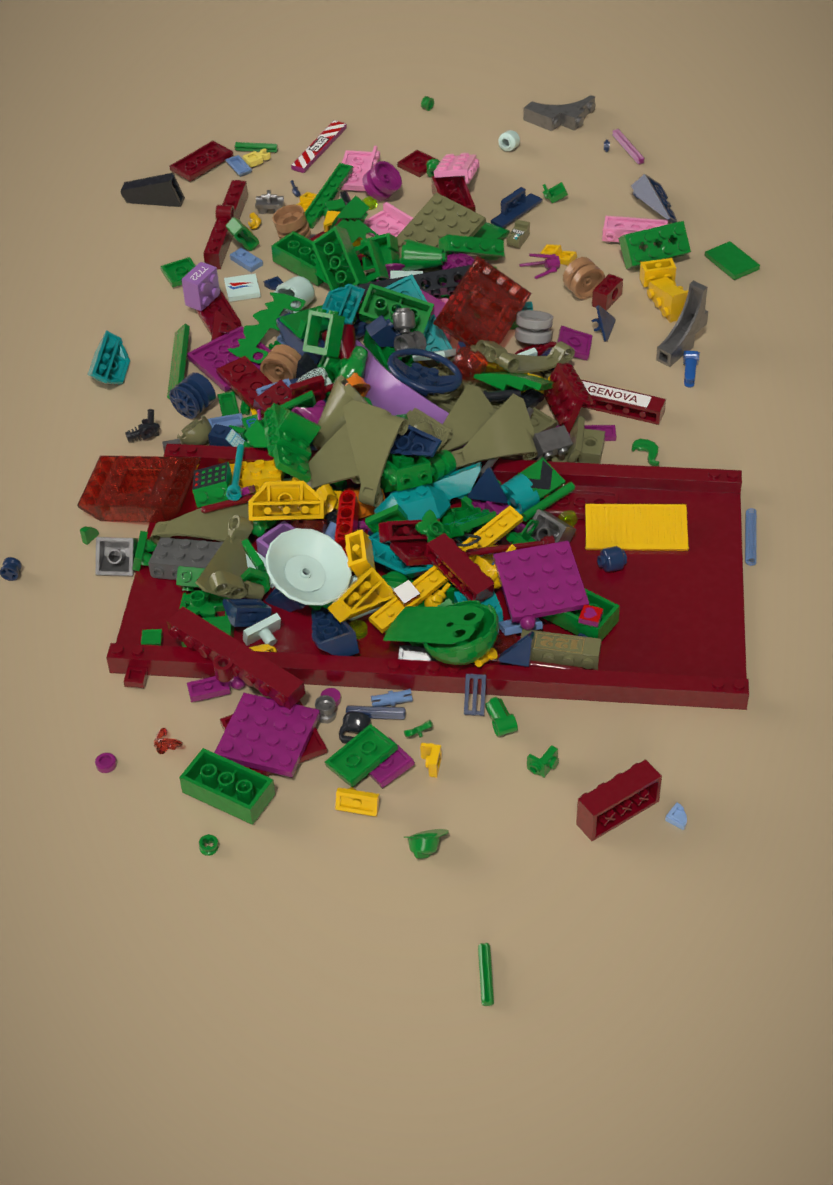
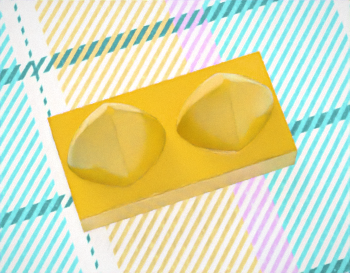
(357, 801)

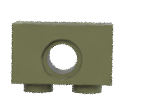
(592, 446)

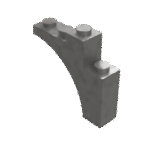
(553, 116)
(690, 322)

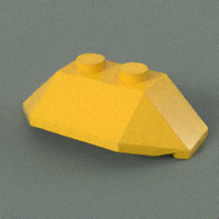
(285, 502)

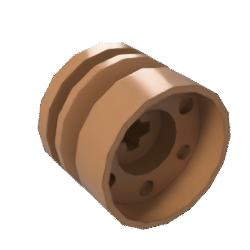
(291, 219)

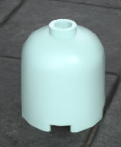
(297, 287)

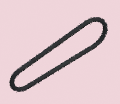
(468, 544)

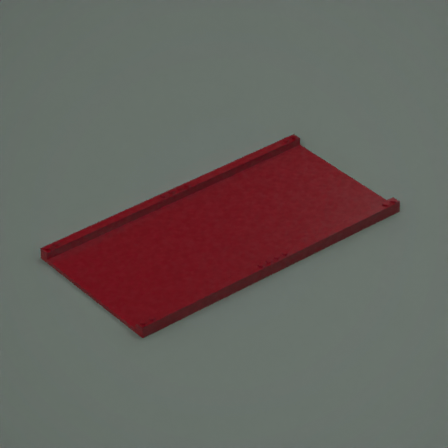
(674, 634)

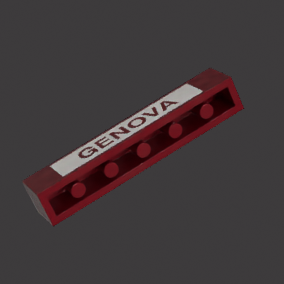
(625, 403)

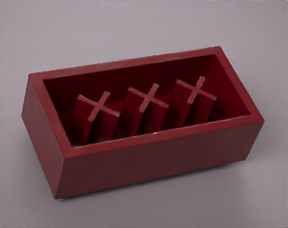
(453, 189)
(618, 800)

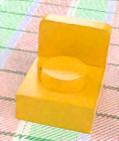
(433, 757)

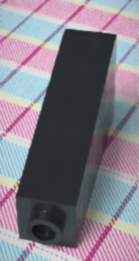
(155, 190)

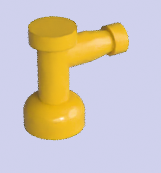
(491, 655)

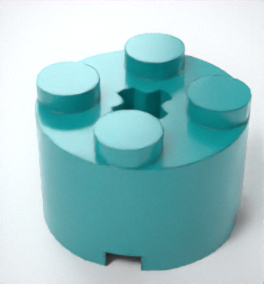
(520, 493)

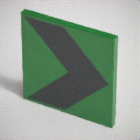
(543, 478)

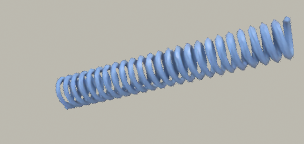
(751, 540)

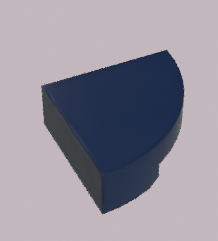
(273, 283)

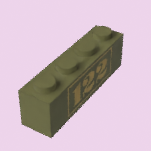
(565, 649)

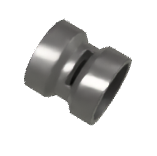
(326, 705)

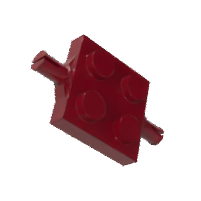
(315, 384)

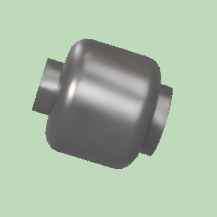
(404, 320)

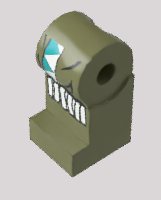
(519, 234)

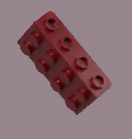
(566, 395)

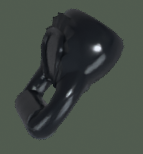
(353, 722)

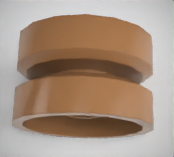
(582, 277)
(280, 363)

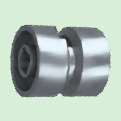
(411, 340)

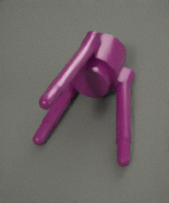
(552, 263)

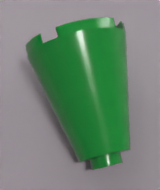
(421, 256)

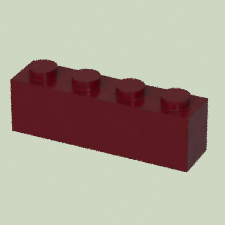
(459, 568)

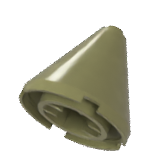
(333, 414)

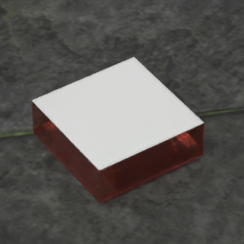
(406, 593)

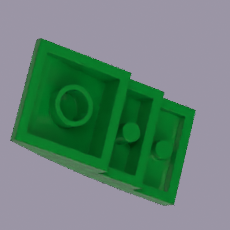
(509, 381)

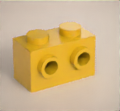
(657, 269)
(359, 552)

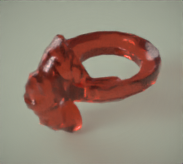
(163, 744)

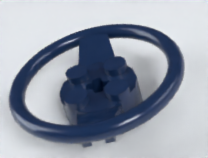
(421, 378)

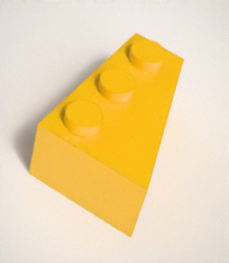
(667, 297)
(363, 595)

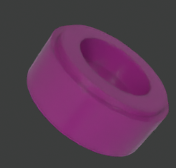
(334, 693)
(105, 762)

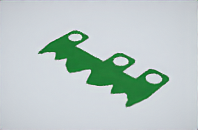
(266, 320)

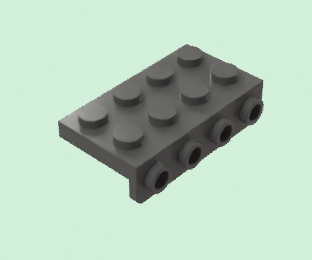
(173, 553)

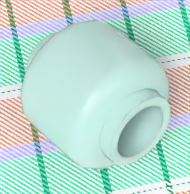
(509, 140)

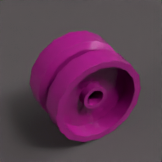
(382, 181)

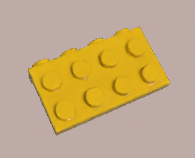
(258, 473)

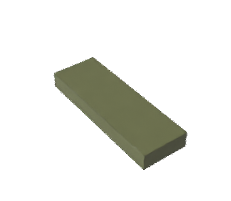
(576, 436)

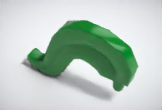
(648, 446)

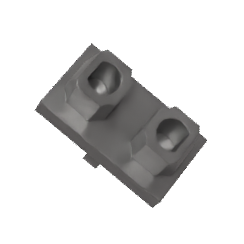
(268, 201)

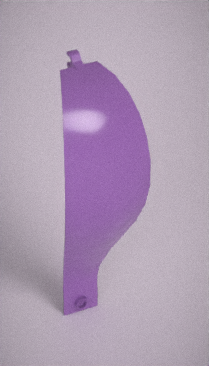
(394, 395)

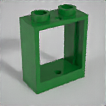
(377, 259)
(334, 332)

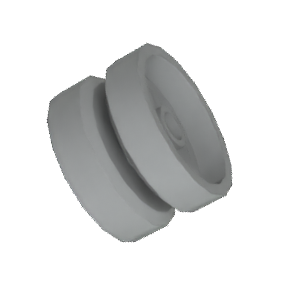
(534, 327)

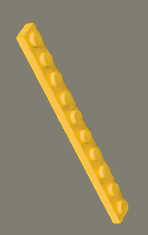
(434, 578)

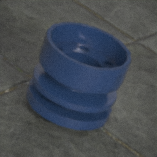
(192, 395)

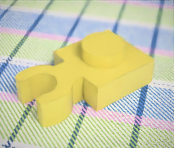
(254, 158)

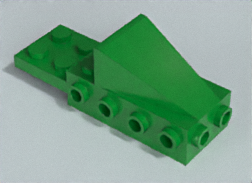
(289, 440)
(405, 472)

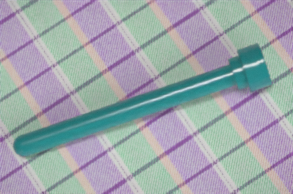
(234, 490)

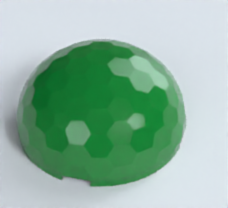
(476, 646)

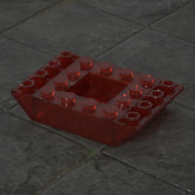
(491, 296)
(138, 488)

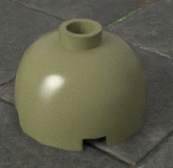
(196, 432)

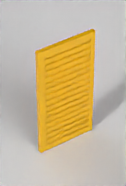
(637, 527)

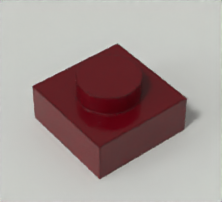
(135, 677)

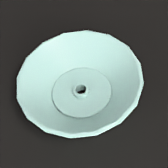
(316, 556)

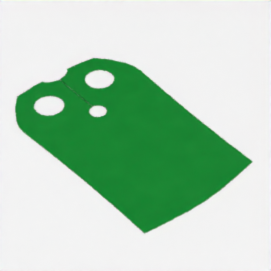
(430, 623)

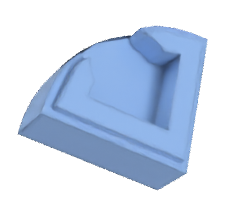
(677, 816)

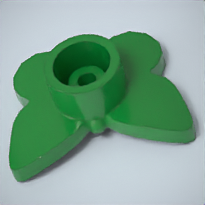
(430, 526)
(199, 603)

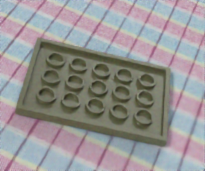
(438, 219)

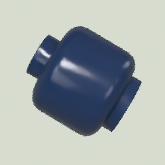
(612, 559)

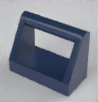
(246, 611)

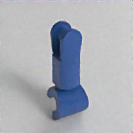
(690, 359)

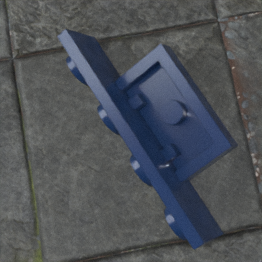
(515, 206)

